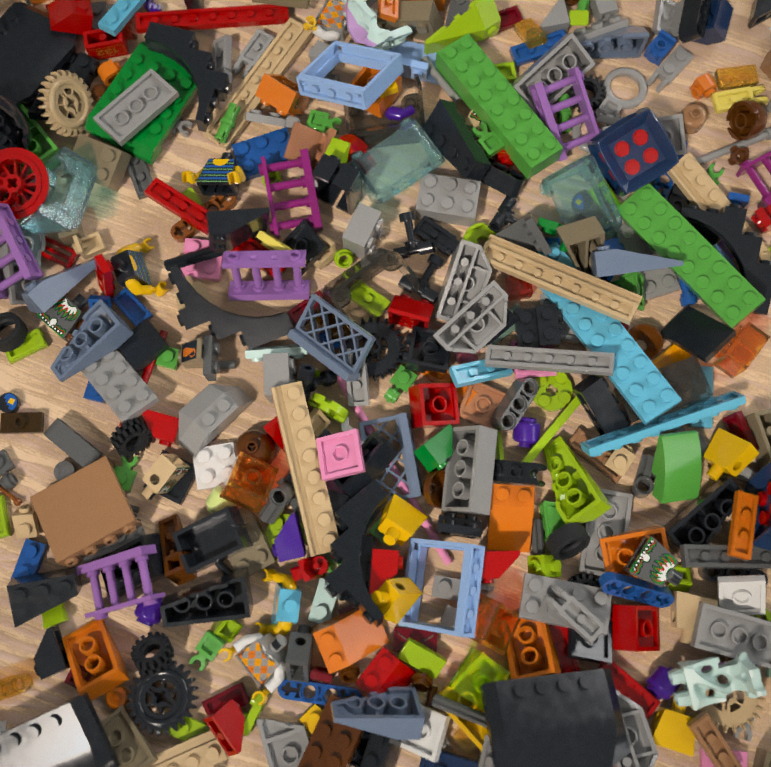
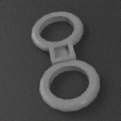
(611, 103)

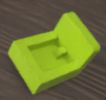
(544, 565)

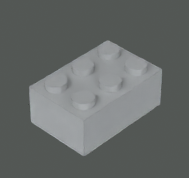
(448, 199)

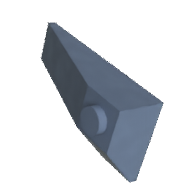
(617, 44)
(615, 261)
(45, 292)
(96, 337)
(388, 714)

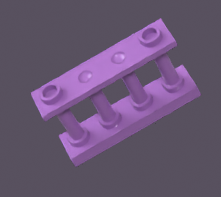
(547, 111)
(19, 251)
(266, 289)
(108, 565)

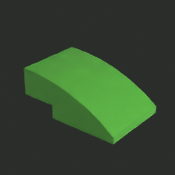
(677, 467)

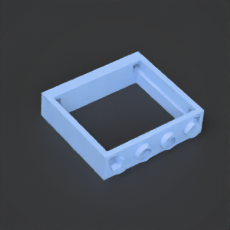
(314, 85)
(468, 591)

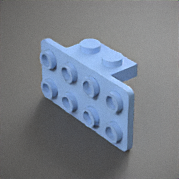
(411, 56)

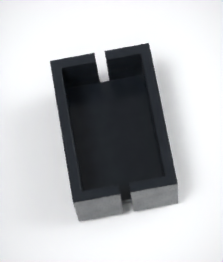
(332, 177)
(212, 539)

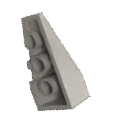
(37, 245)

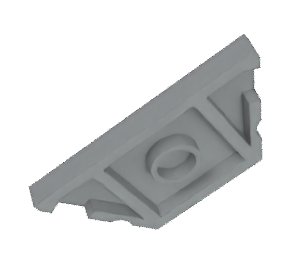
(283, 742)

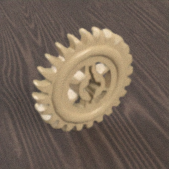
(61, 103)
(738, 717)

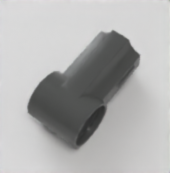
(644, 476)
(277, 503)

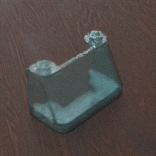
(397, 161)
(71, 186)
(583, 193)

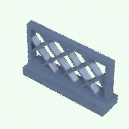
(324, 353)
(407, 450)

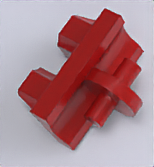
(310, 568)

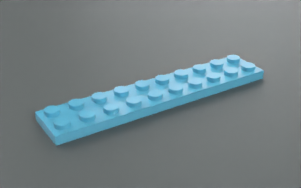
(633, 371)

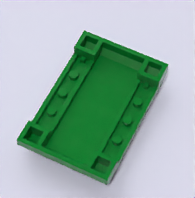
(148, 141)

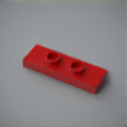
(632, 689)

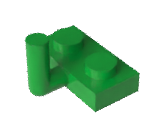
(550, 228)

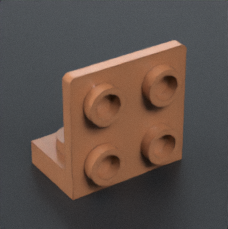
(305, 137)

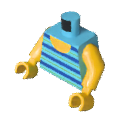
(285, 604)

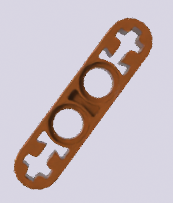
(181, 225)

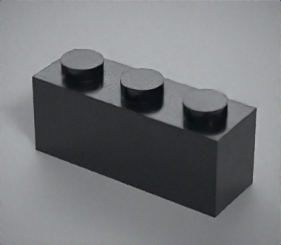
(600, 404)
(377, 456)

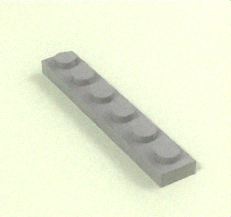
(550, 360)

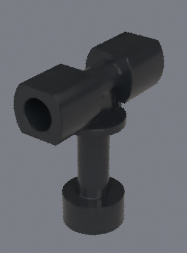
(504, 215)
(413, 245)
(425, 292)
(310, 384)

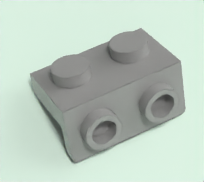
(667, 17)

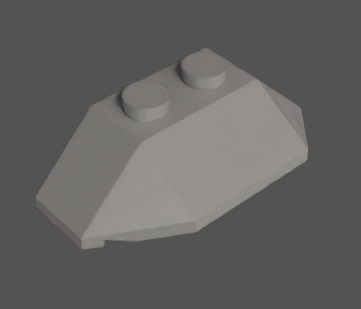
(464, 279)
(475, 322)
(209, 415)
(639, 736)

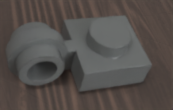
(6, 464)

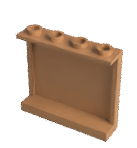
(84, 512)

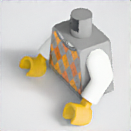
(329, 23)
(262, 659)

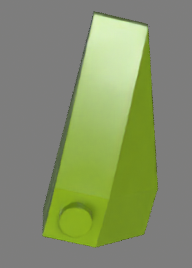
(479, 21)
(575, 490)

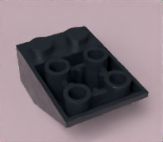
(375, 751)

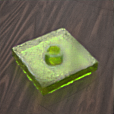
(474, 672)

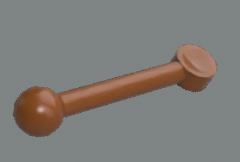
(17, 501)

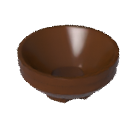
(650, 336)
(436, 479)

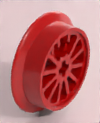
(17, 156)

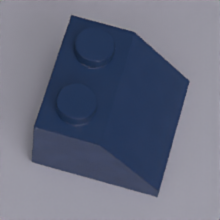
(717, 22)

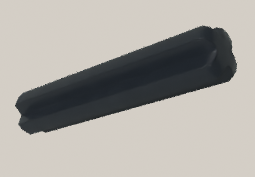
(191, 258)

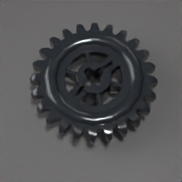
(394, 347)
(179, 708)

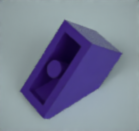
(290, 540)

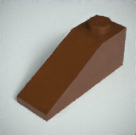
(172, 562)

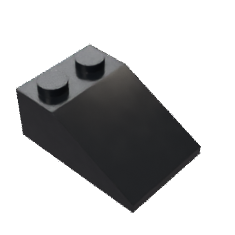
(233, 227)
(154, 563)

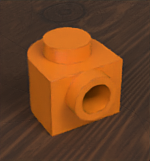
(108, 71)
(703, 87)

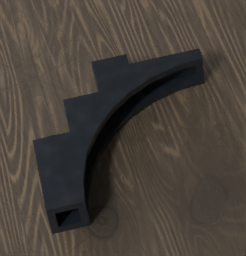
(183, 49)
(744, 247)
(198, 310)
(347, 578)

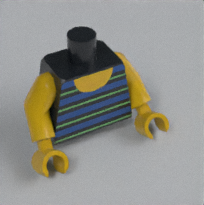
(217, 177)
(132, 270)

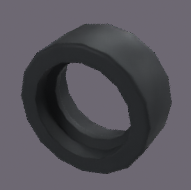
(18, 335)
(568, 541)

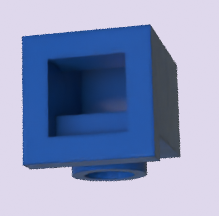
(660, 47)

